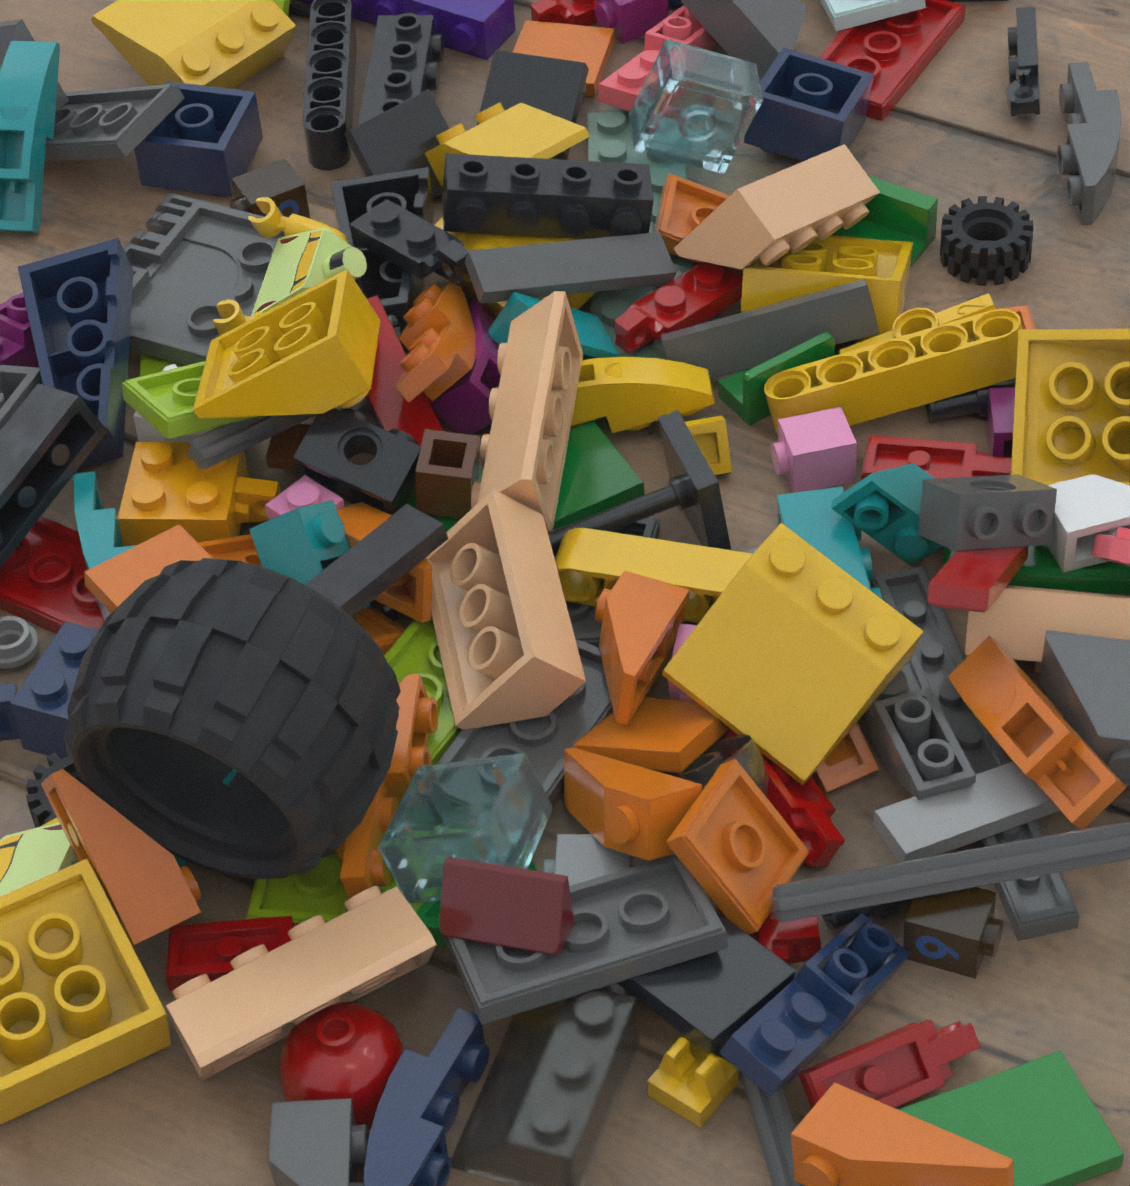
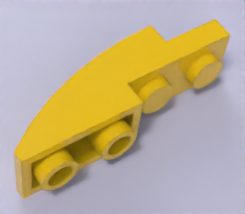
(638, 391)

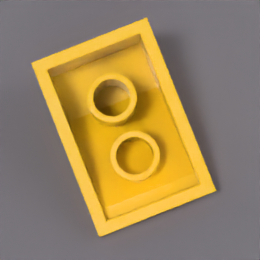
(507, 133)

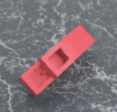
(625, 84)

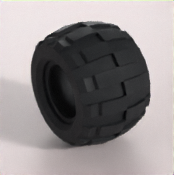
(245, 675)

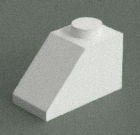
(1085, 509)

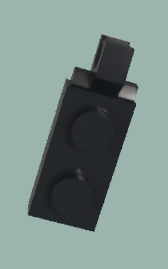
(1023, 68)
(411, 243)

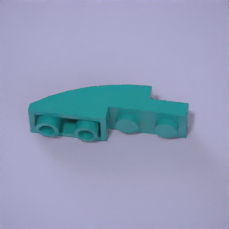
(26, 123)

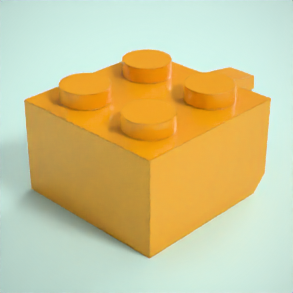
(171, 490)

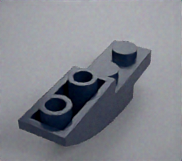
(815, 1005)
(421, 1106)

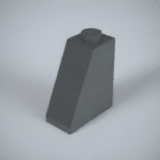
(751, 28)
(1091, 688)

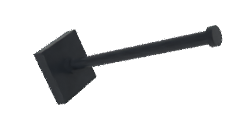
(690, 489)

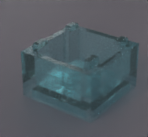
(695, 106)
(467, 811)

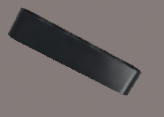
(329, 83)

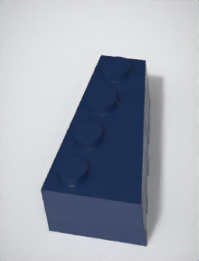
(82, 332)

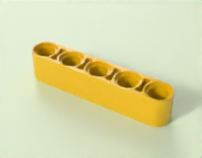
(902, 370)
(597, 558)

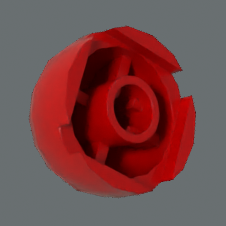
(340, 1056)

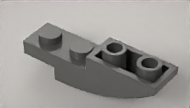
(1090, 143)
(916, 739)

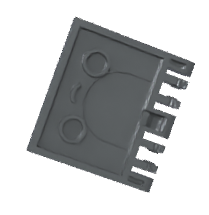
(185, 268)

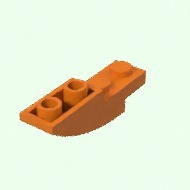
(439, 342)
(417, 718)
(1035, 733)

